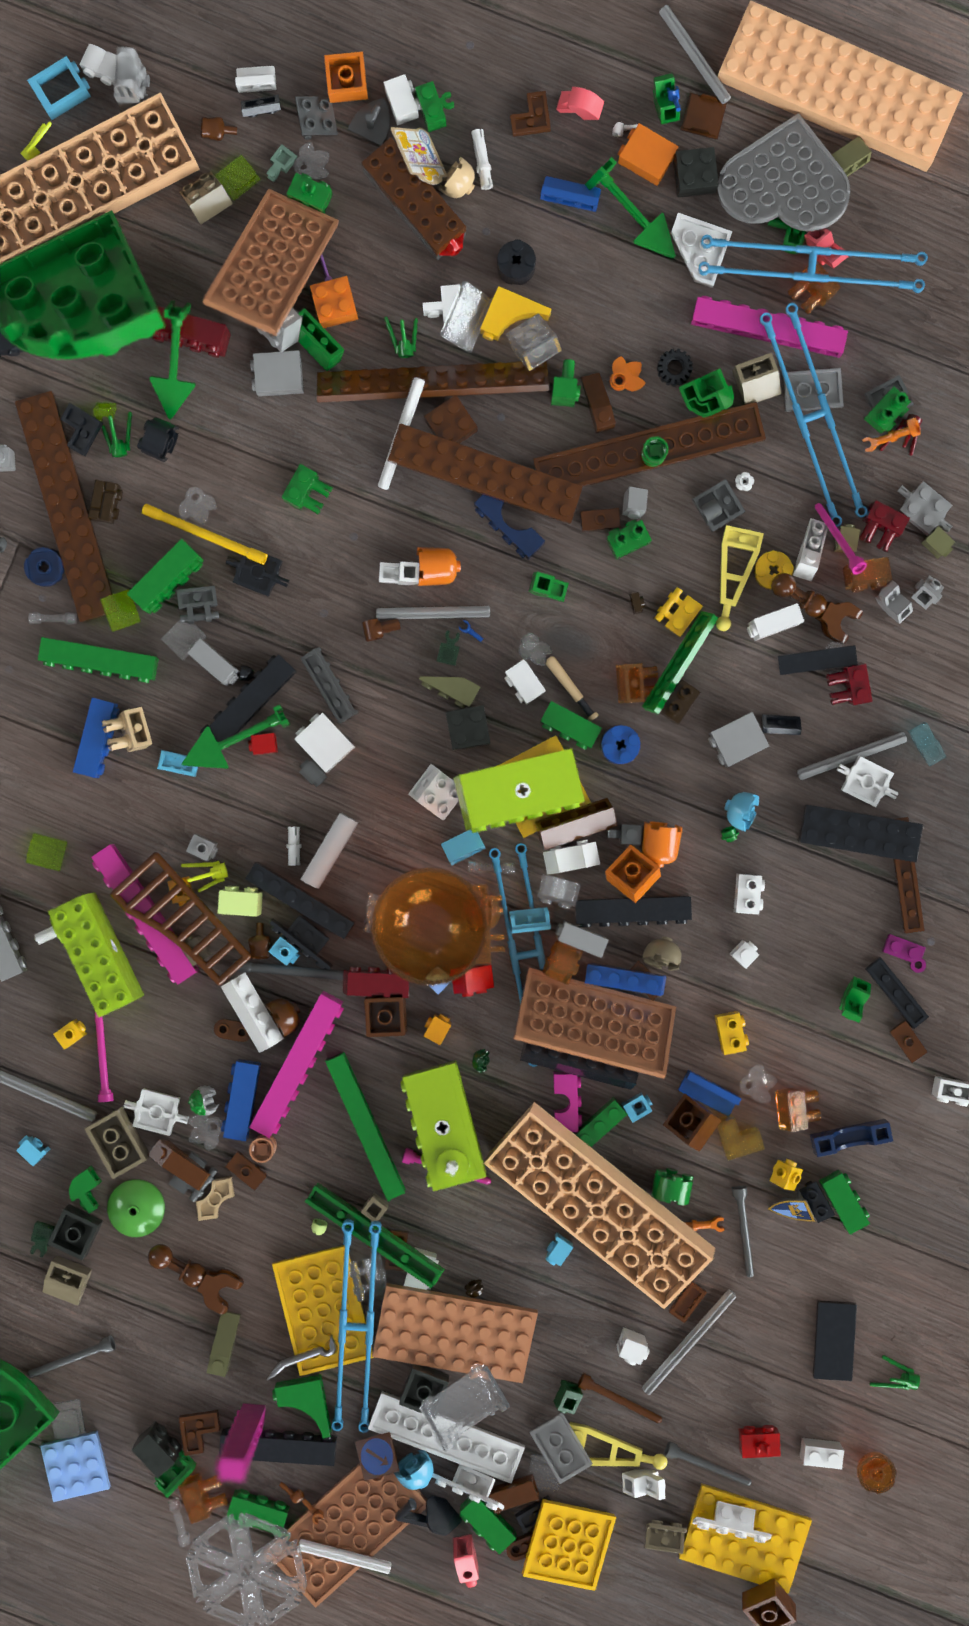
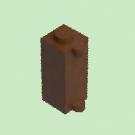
(516, 1493)

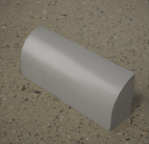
(329, 850)

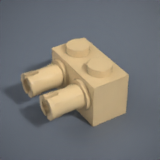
(134, 730)

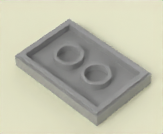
(806, 391)
(561, 1448)

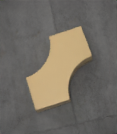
(209, 1206)

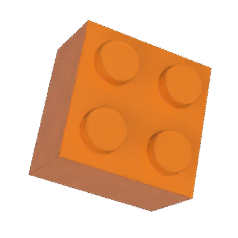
(346, 77)
(334, 302)
(633, 873)

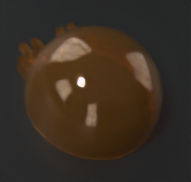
(433, 926)

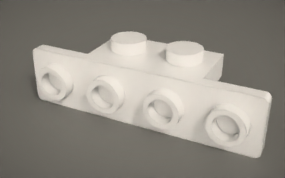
(472, 1483)
(734, 1520)

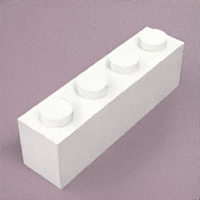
(252, 1012)

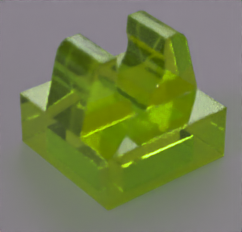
(104, 409)

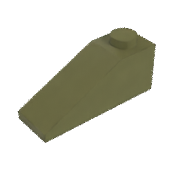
(223, 1344)

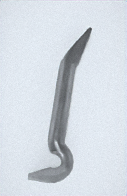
(303, 1356)

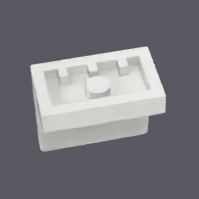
(435, 792)

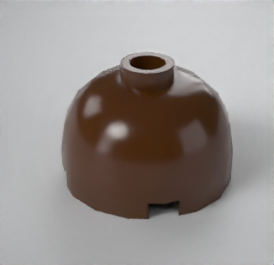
(284, 1015)

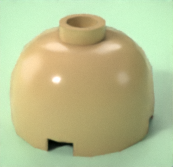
(458, 180)

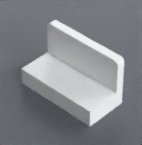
(255, 79)

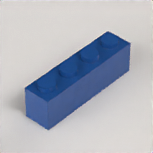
(93, 743)
(625, 979)
(242, 1099)

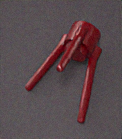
(904, 424)

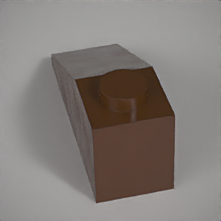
(598, 403)
(178, 1163)

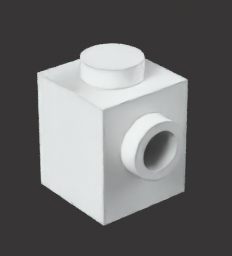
(744, 953)

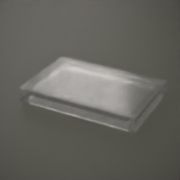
(466, 317)

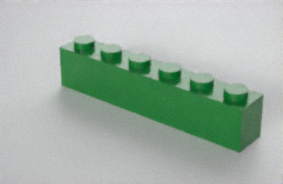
(98, 659)

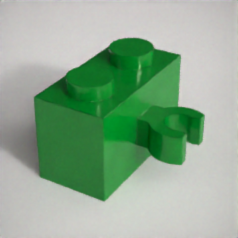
(433, 106)
(310, 192)

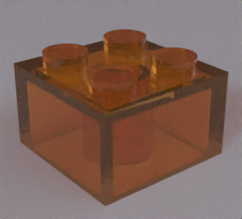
(875, 575)

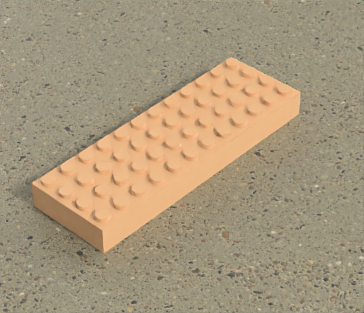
(839, 86)
(92, 175)
(599, 1206)

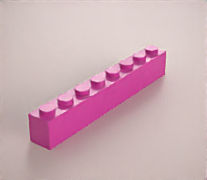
(746, 322)
(170, 955)
(296, 1064)
(241, 1442)

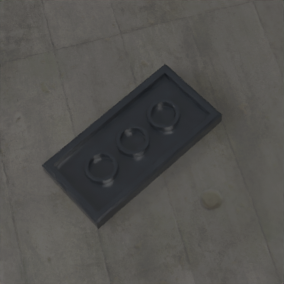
(834, 1340)

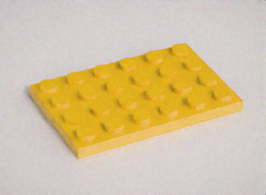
(312, 1304)
(745, 1557)

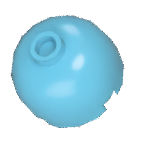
(741, 810)
(415, 1470)

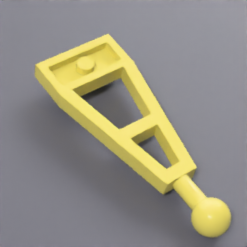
(743, 540)
(659, 1460)

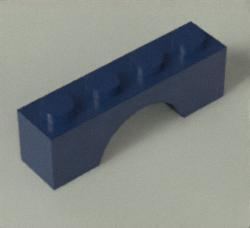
(525, 541)
(866, 1133)

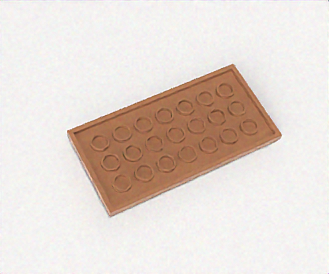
(271, 262)
(596, 1023)
(454, 1332)
(356, 1519)

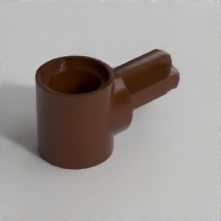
(374, 628)

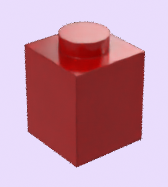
(263, 744)

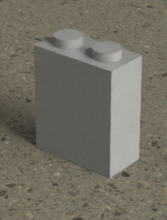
(277, 373)
(214, 663)
(738, 740)
(581, 938)

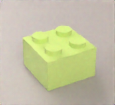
(240, 902)

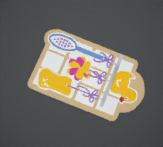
(419, 154)

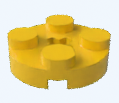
(768, 559)

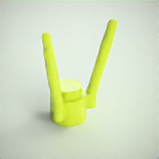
(30, 150)
(218, 872)

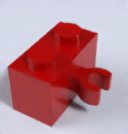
(475, 980)
(759, 1442)

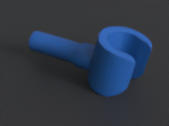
(673, 95)
(469, 630)

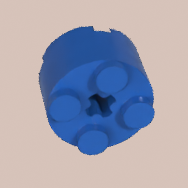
(630, 741)

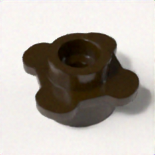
(474, 1288)

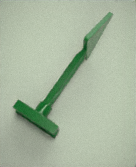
(654, 234)
(171, 390)
(208, 751)

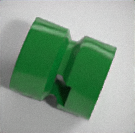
(654, 451)

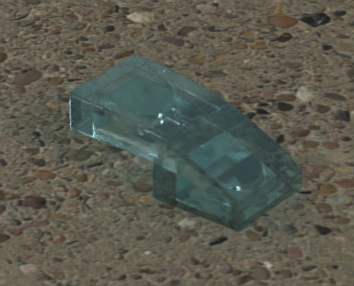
(927, 744)

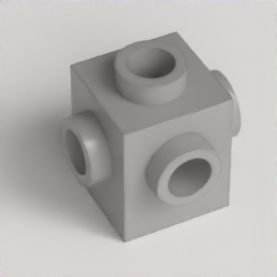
(927, 592)

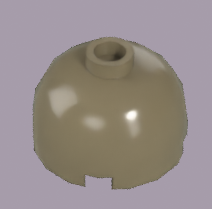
(663, 953)

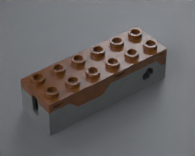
(415, 201)

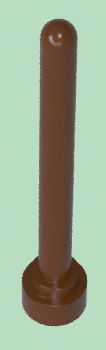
(585, 1382)

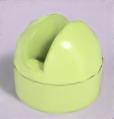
(319, 1226)

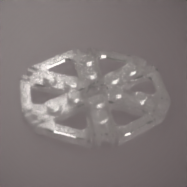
(236, 1579)

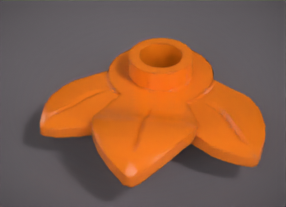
(628, 374)

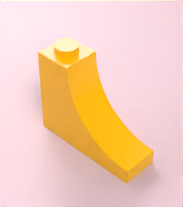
(507, 309)

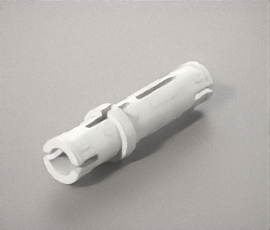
(483, 166)

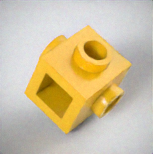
(786, 1174)

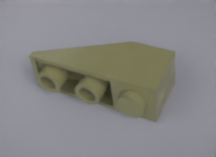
(454, 687)

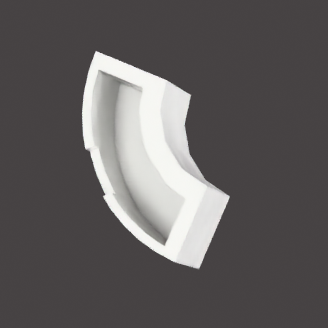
(572, 857)

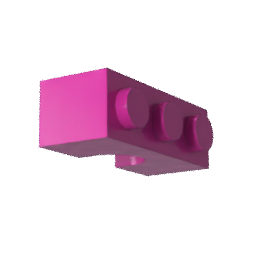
(568, 1085)

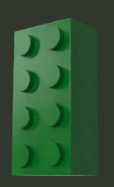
(166, 577)

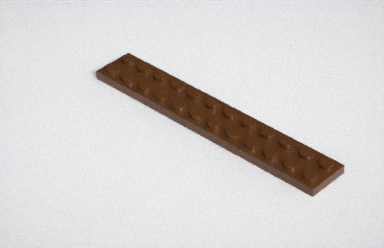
(439, 381)
(684, 438)
(65, 504)

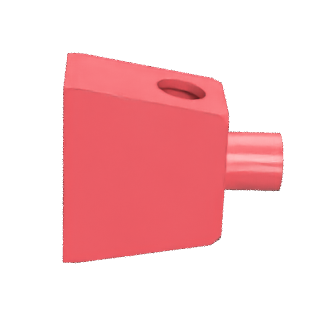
(466, 1564)

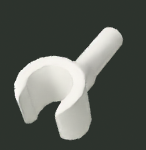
(619, 127)

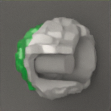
(202, 1102)

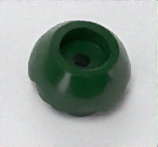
(480, 1060)

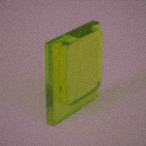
(237, 177)
(120, 610)
(46, 852)

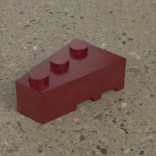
(373, 982)

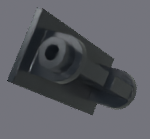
(817, 1201)

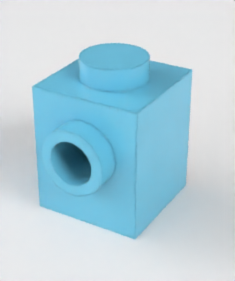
(284, 951)

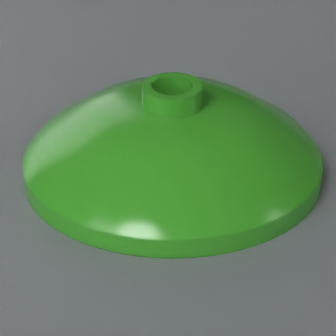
(142, 1197)

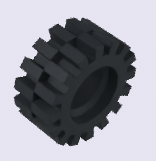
(683, 359)

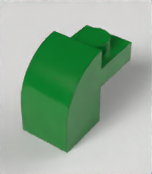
(665, 108)
(547, 586)
(854, 999)
(81, 1187)

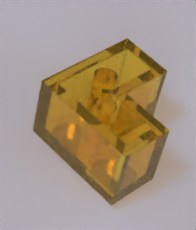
(736, 1143)

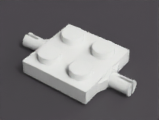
(867, 781)
(156, 1111)

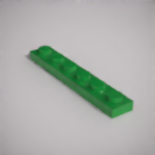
(680, 662)

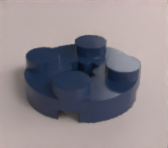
(38, 576)

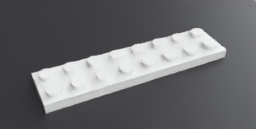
(473, 1449)

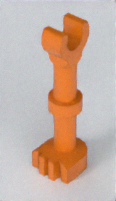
(913, 429)
(712, 1224)

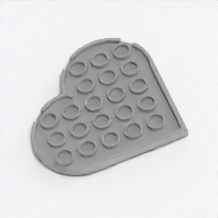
(786, 178)

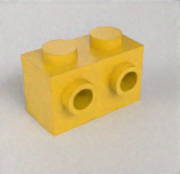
(731, 1033)

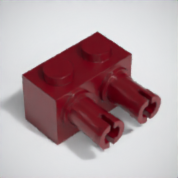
(885, 519)
(856, 683)

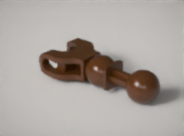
(816, 606)
(194, 1275)

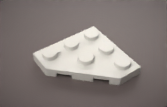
(688, 235)

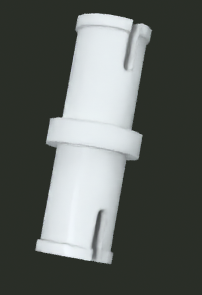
(293, 845)

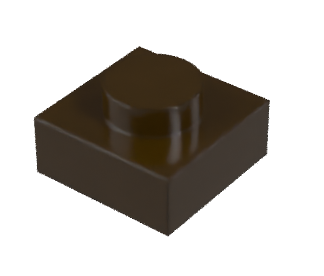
(637, 602)

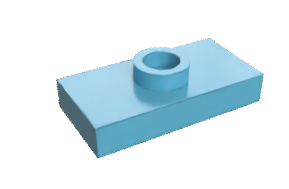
(173, 762)

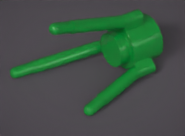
(405, 348)
(117, 447)
(907, 1381)

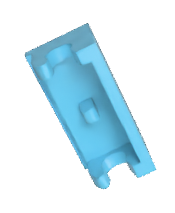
(463, 846)
(529, 920)

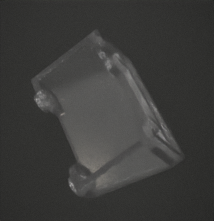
(462, 1405)

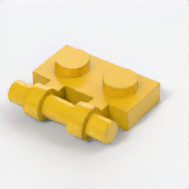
(683, 615)

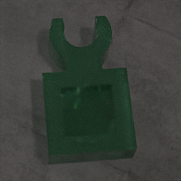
(449, 652)
(41, 1235)

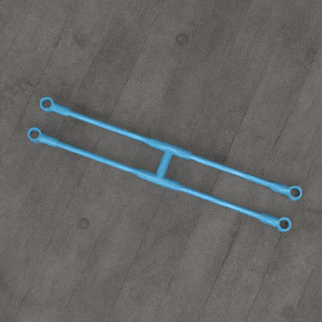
(813, 251)
(825, 411)
(514, 956)
(368, 1327)

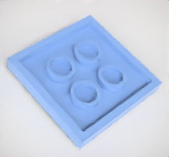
(75, 1466)

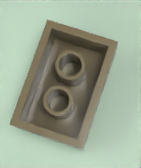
(117, 1142)

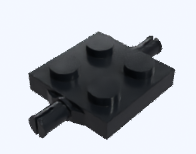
(257, 576)

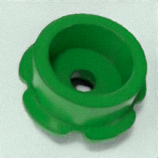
(729, 834)

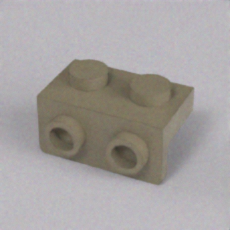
(664, 1537)

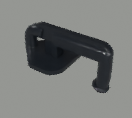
(439, 1516)

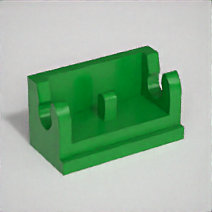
(176, 1474)

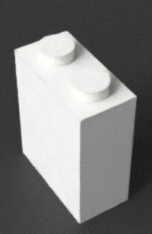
(775, 622)
(324, 742)

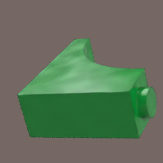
(308, 1396)

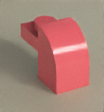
(582, 102)
(824, 238)

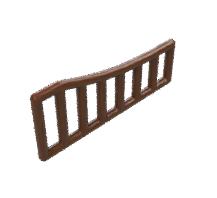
(164, 928)

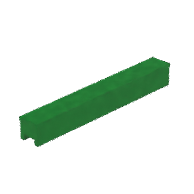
(365, 1126)
(389, 1244)

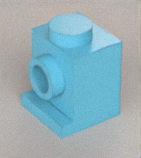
(634, 1113)
(32, 1149)
(558, 1250)

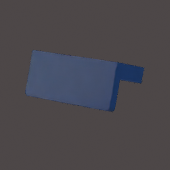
(570, 194)
(709, 1093)

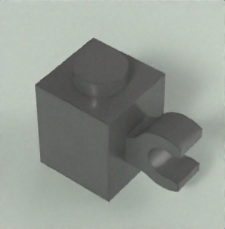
(628, 834)

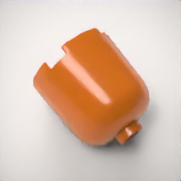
(437, 566)
(661, 842)

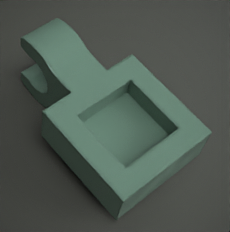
(281, 160)

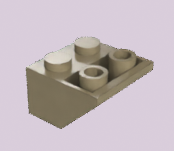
(205, 197)
(757, 379)
(66, 1280)

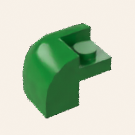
(708, 394)

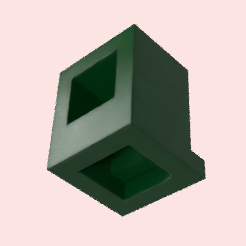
(568, 1397)

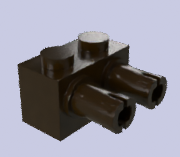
(680, 702)

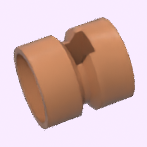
(262, 1148)

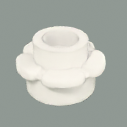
(744, 486)

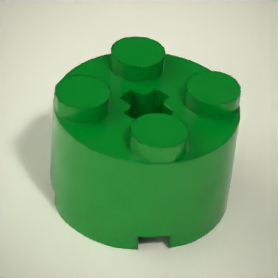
(672, 1186)

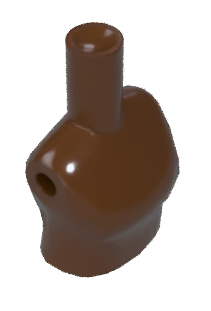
(215, 129)
(259, 944)

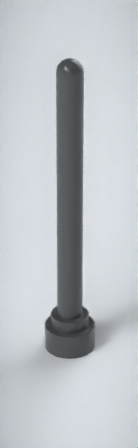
(740, 1193)
(106, 1345)
(673, 1451)

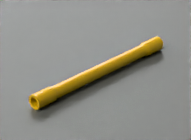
(250, 553)

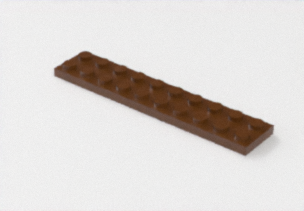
(484, 473)

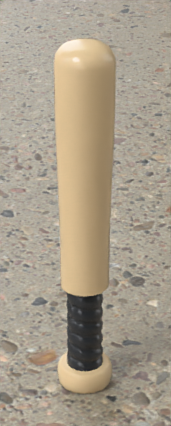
(568, 684)

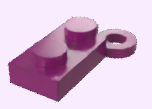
(905, 950)

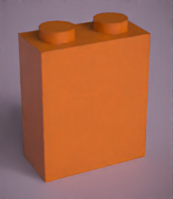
(647, 154)

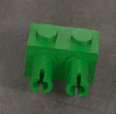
(565, 388)
(887, 410)
(300, 487)
(628, 539)

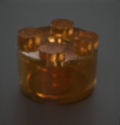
(562, 962)

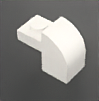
(448, 295)
(401, 574)
(643, 1482)

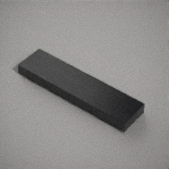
(817, 660)
(896, 992)

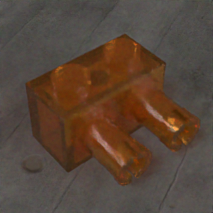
(820, 292)
(631, 683)
(792, 1109)
(195, 1497)

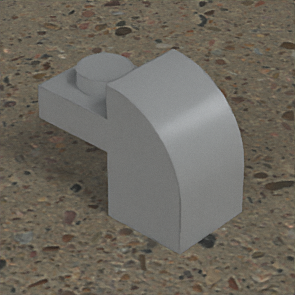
(894, 603)

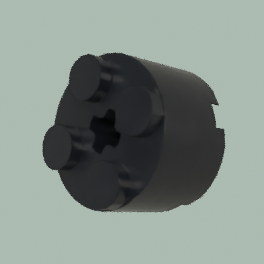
(514, 273)
(158, 439)

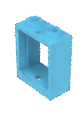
(66, 102)

